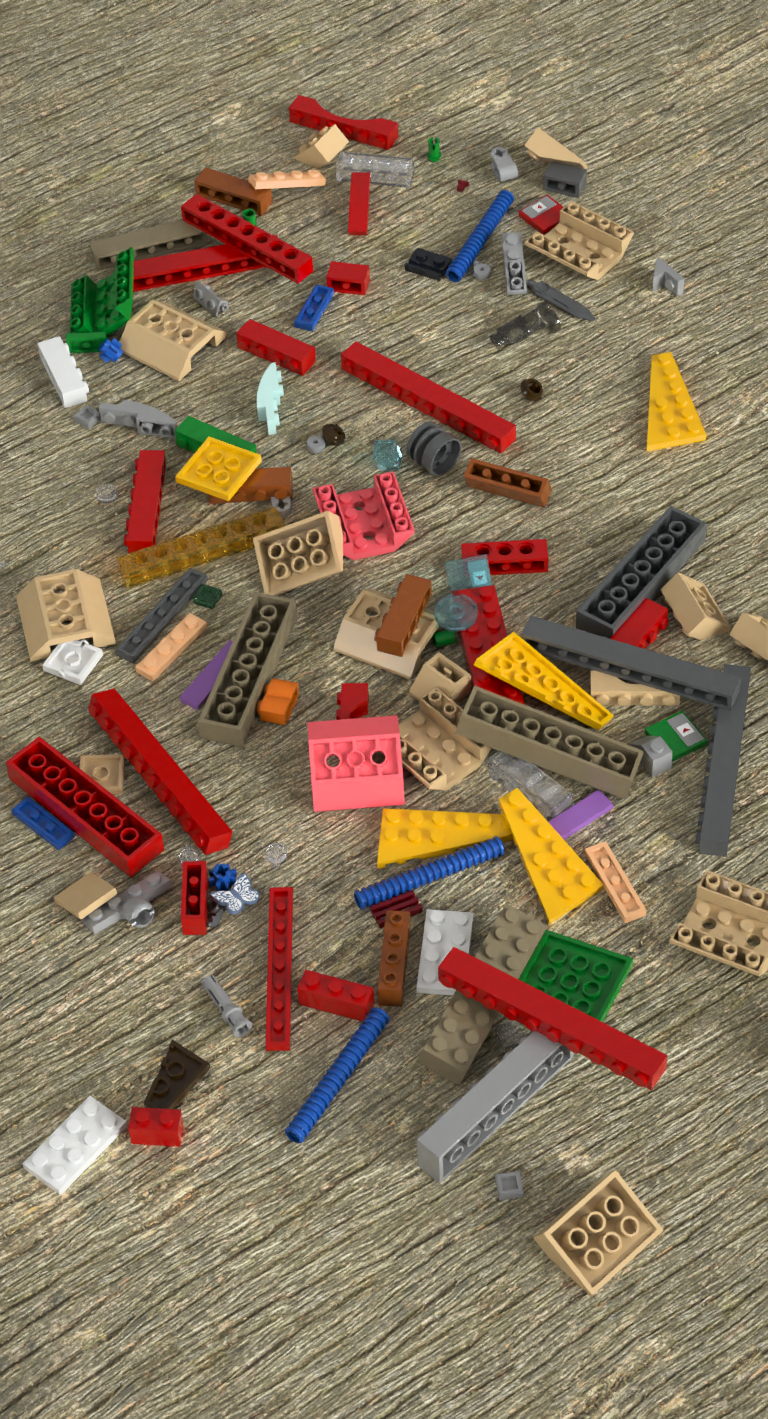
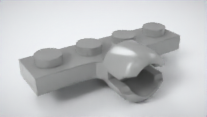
(130, 905)

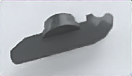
(216, 911)

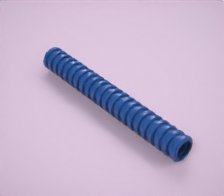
(479, 236)
(429, 872)
(337, 1075)

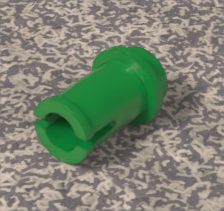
(434, 150)

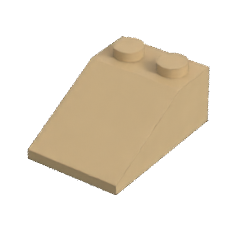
(547, 149)

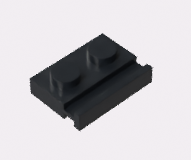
(428, 264)

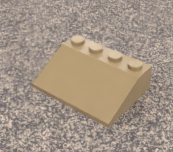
(300, 553)
(599, 1233)

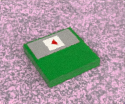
(678, 734)

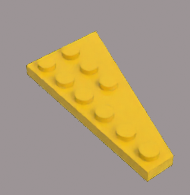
(671, 410)
(531, 672)
(551, 864)

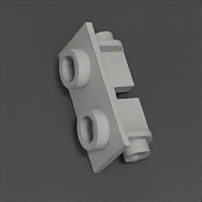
(209, 299)

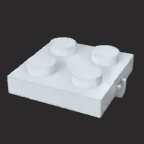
(73, 660)

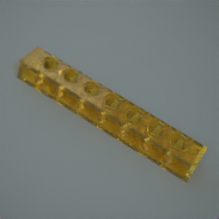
(196, 548)

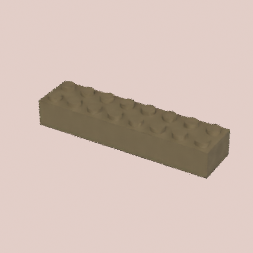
(247, 669)
(549, 742)
(467, 1021)

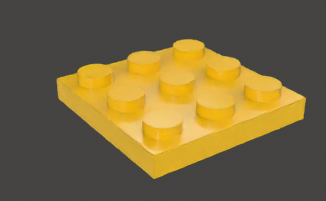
(218, 468)

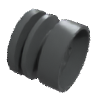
(433, 448)

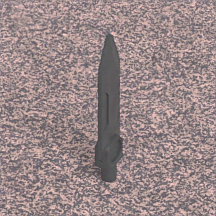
(560, 300)

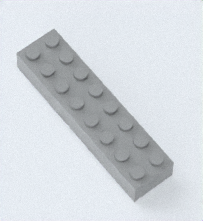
(489, 1104)

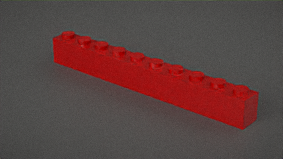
(428, 397)
(160, 771)
(552, 1018)

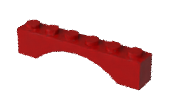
(374, 132)

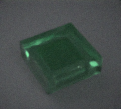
(207, 596)

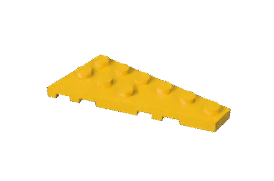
(434, 833)

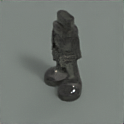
(518, 330)

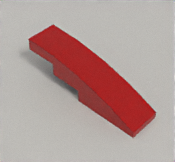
(359, 203)

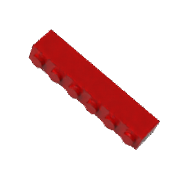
(146, 500)

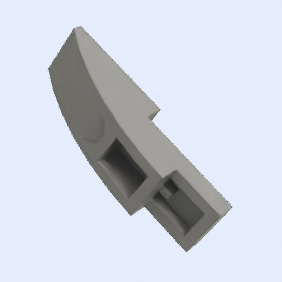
(514, 263)
(144, 417)

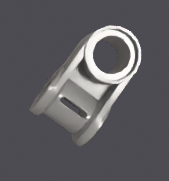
(503, 165)

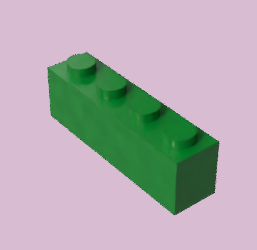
(193, 433)

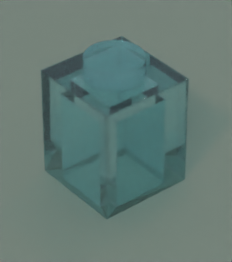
(387, 454)

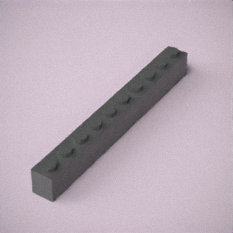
(632, 663)
(722, 770)

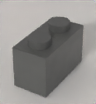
(564, 179)

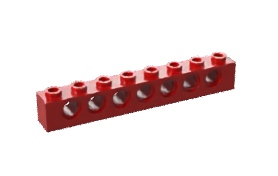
(247, 238)

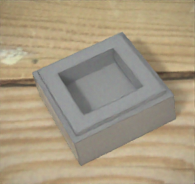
(87, 417)
(509, 1185)

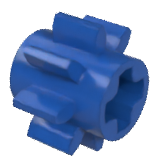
(110, 350)
(222, 877)

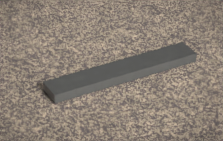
(161, 615)

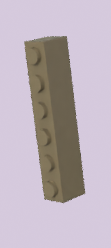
(147, 243)

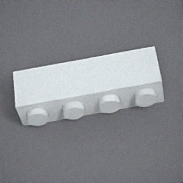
(63, 371)

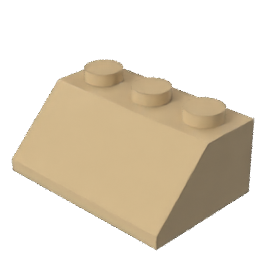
(694, 607)
(752, 632)

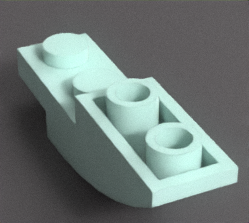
(269, 397)

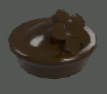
(531, 389)
(333, 434)

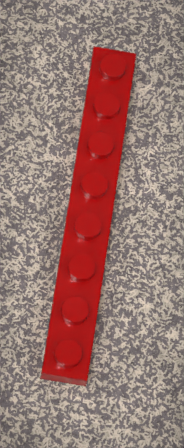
(279, 969)

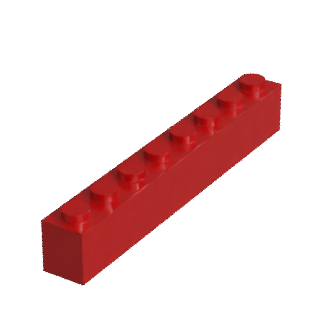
(190, 266)

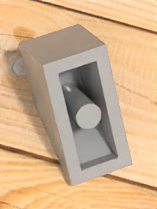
(656, 755)

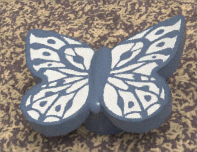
(238, 897)

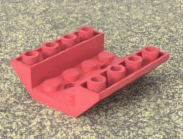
(382, 518)
(356, 779)

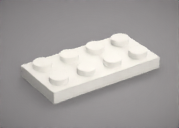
(441, 933)
(74, 1145)

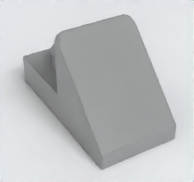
(668, 277)

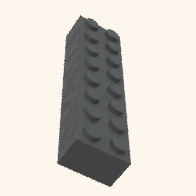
(642, 572)

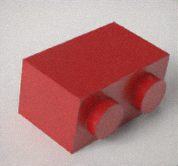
(348, 278)
(156, 1126)

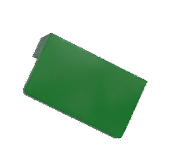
(85, 342)

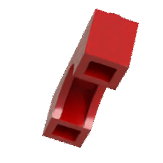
(353, 701)

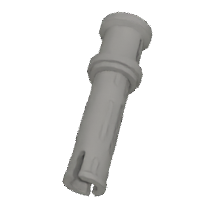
(231, 1013)

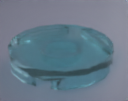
(456, 612)

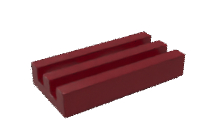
(396, 904)

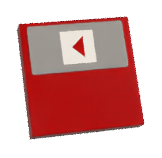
(542, 214)

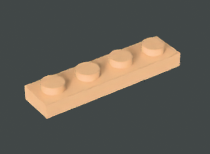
(284, 180)
(171, 647)
(615, 882)

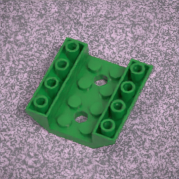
(104, 304)

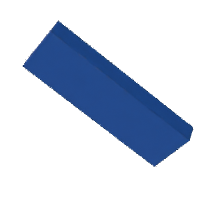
(314, 307)
(43, 823)

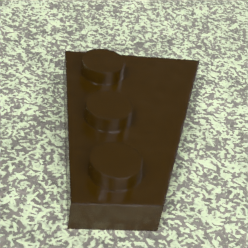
(176, 1077)

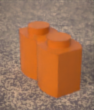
(278, 701)

